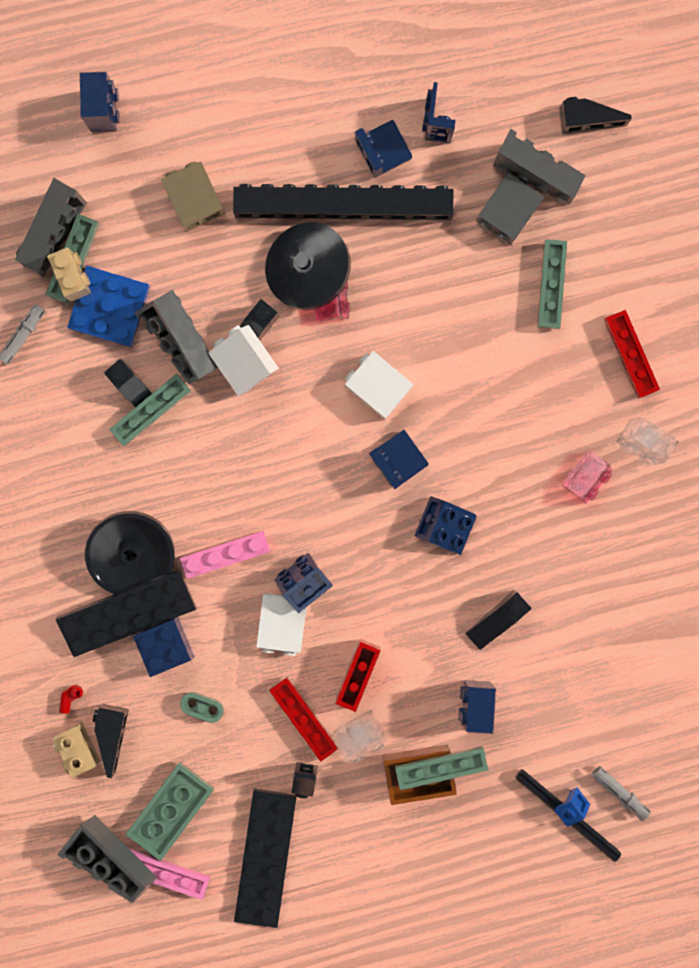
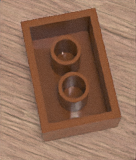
(419, 793)

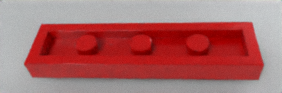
(632, 354)
(303, 719)

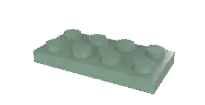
(170, 811)

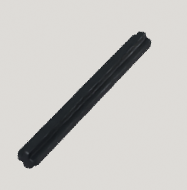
(581, 826)

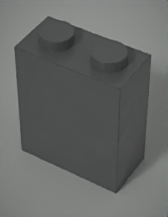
(509, 209)

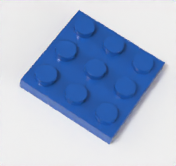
(109, 307)

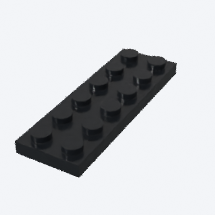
(126, 613)
(265, 858)

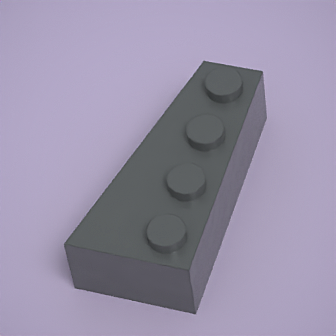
(538, 169)
(50, 226)
(177, 336)
(108, 859)

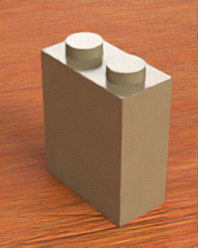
(192, 195)

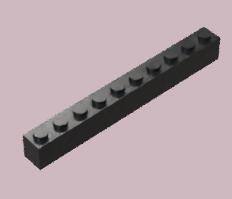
(343, 203)

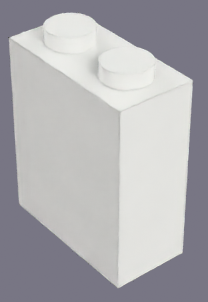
(242, 359)
(378, 384)
(280, 626)

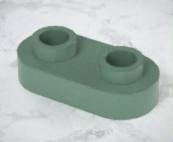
(202, 707)

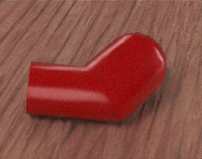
(68, 696)

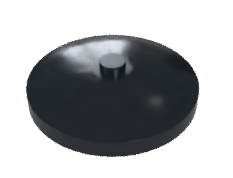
(308, 266)
(128, 550)

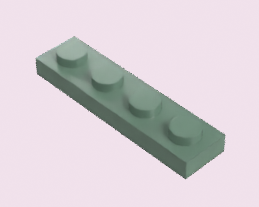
(78, 241)
(552, 284)
(150, 410)
(441, 768)

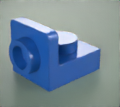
(574, 808)

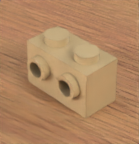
(69, 274)
(76, 750)

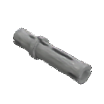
(18, 338)
(628, 799)

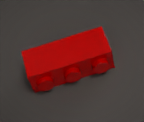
(357, 675)

